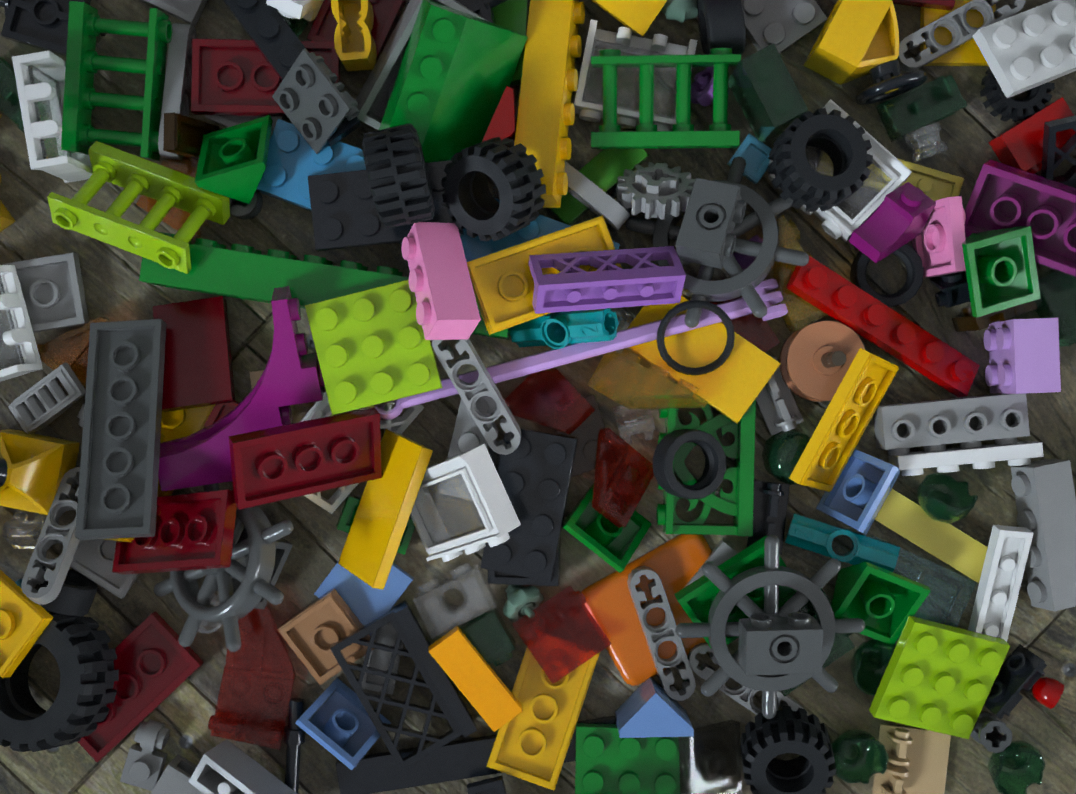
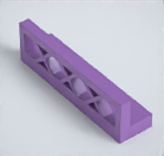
(609, 284)

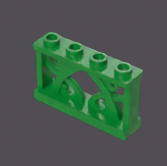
(735, 503)

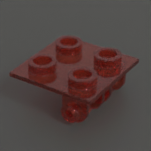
(562, 634)
(252, 710)

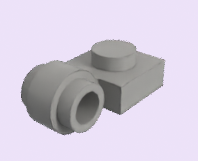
(144, 762)

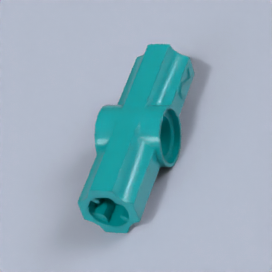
(566, 328)
(818, 538)

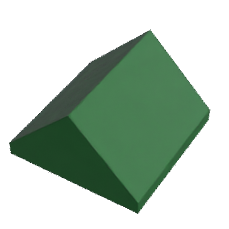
(235, 159)
(1000, 269)
(602, 536)
(877, 598)

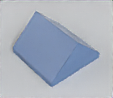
(860, 491)
(652, 714)
(341, 724)

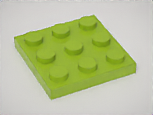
(372, 347)
(938, 677)

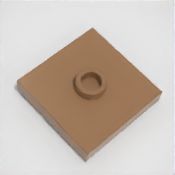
(316, 629)

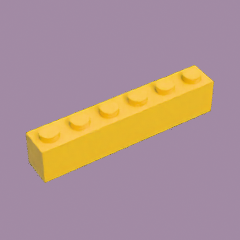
(547, 90)

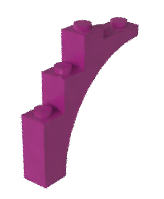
(288, 380)

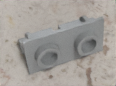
(778, 405)

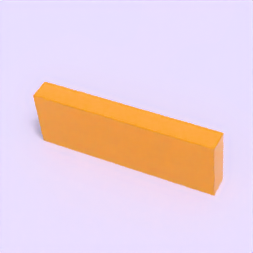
(475, 678)

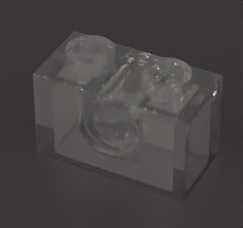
(442, 616)

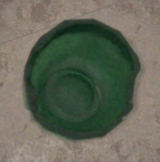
(783, 452)
(945, 498)
(869, 664)
(858, 756)
(1016, 768)

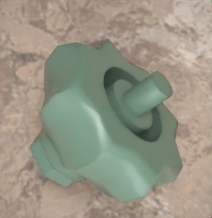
(680, 10)
(521, 602)

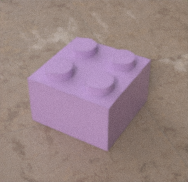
(1023, 356)

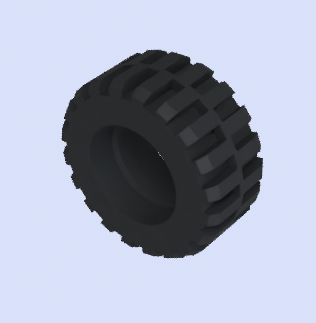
(83, 693)

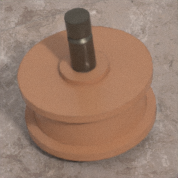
(818, 359)

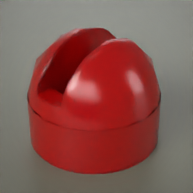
(1048, 691)

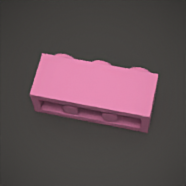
(440, 281)

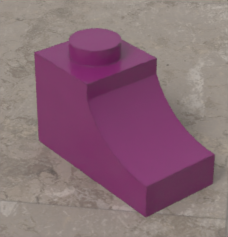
(893, 223)

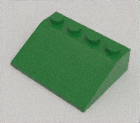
(452, 79)

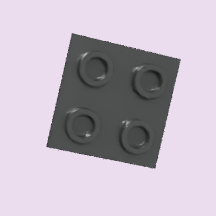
(314, 100)

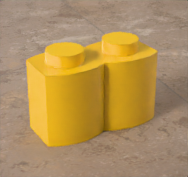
(352, 34)

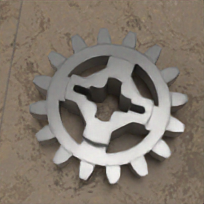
(655, 190)

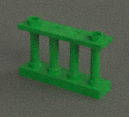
(84, 61)
(683, 131)

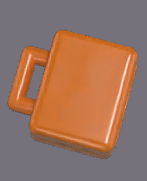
(616, 615)

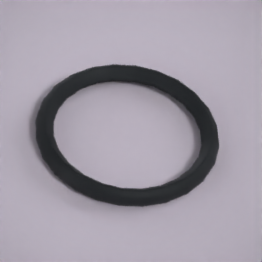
(688, 305)

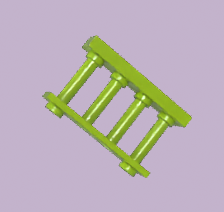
(139, 178)

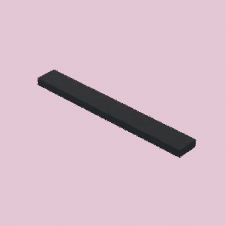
(451, 762)

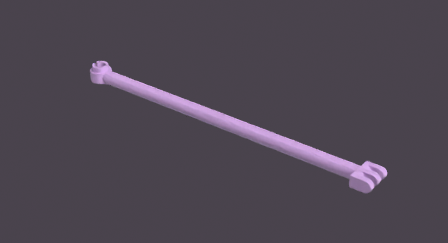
(581, 351)

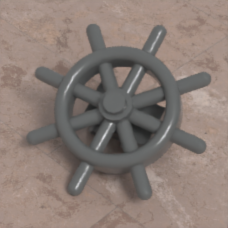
(710, 237)
(247, 584)
(775, 644)

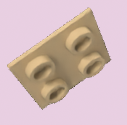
(915, 761)

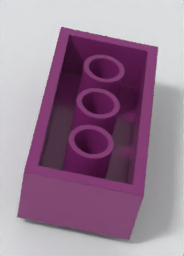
(1017, 198)

